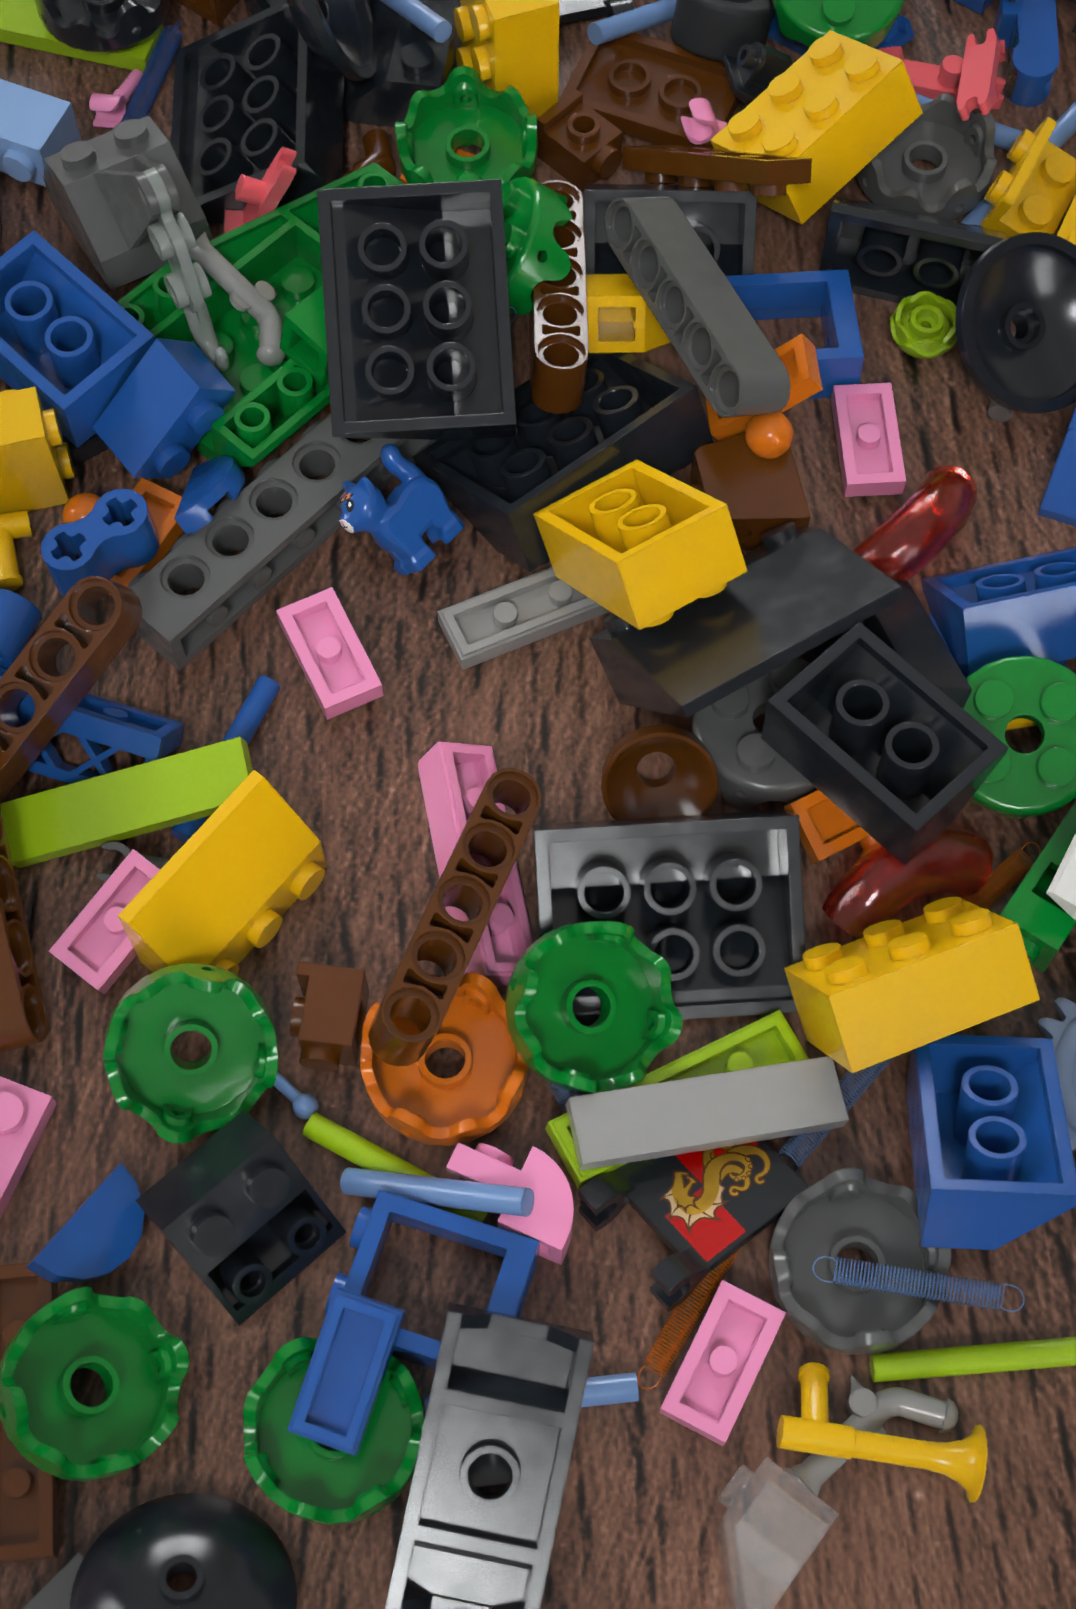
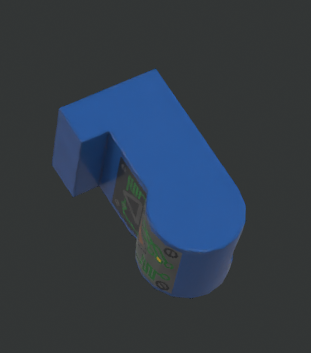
(1032, 48)

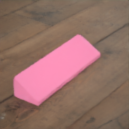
(451, 784)

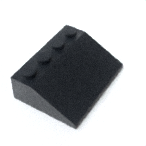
(247, 98)
(417, 311)
(624, 416)
(791, 599)
(699, 891)

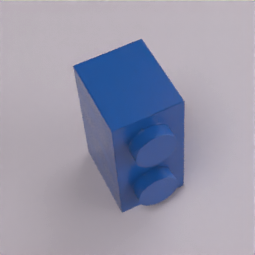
(164, 409)

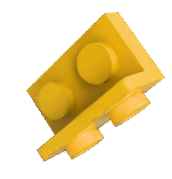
(1035, 188)

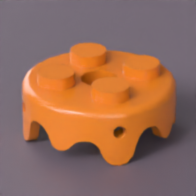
(458, 1106)

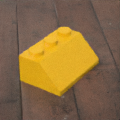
(227, 883)

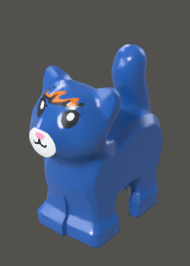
(402, 519)

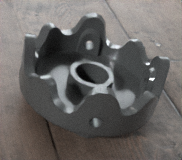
(956, 147)
(745, 764)
(861, 1214)

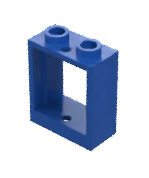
(811, 295)
(370, 1237)

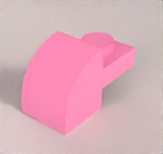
(553, 1201)

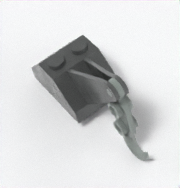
(134, 215)

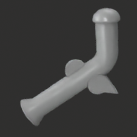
(245, 297)
(869, 1413)

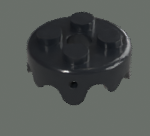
(102, 24)

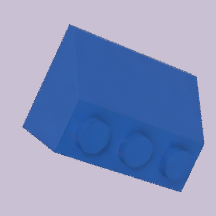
(64, 336)
(1007, 609)
(987, 1140)

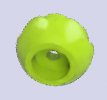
(928, 311)

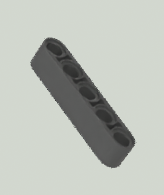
(697, 307)

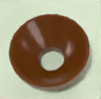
(684, 791)

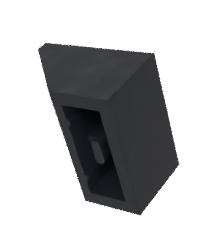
(241, 1216)

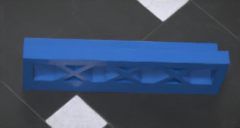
(105, 723)

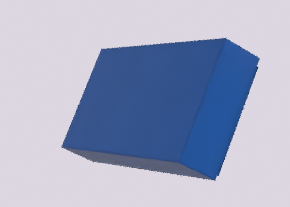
(346, 1371)

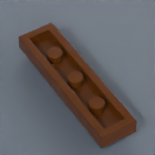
(729, 169)
(26, 1493)

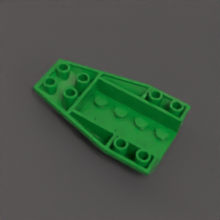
(287, 255)

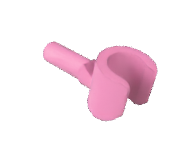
(112, 107)
(703, 124)

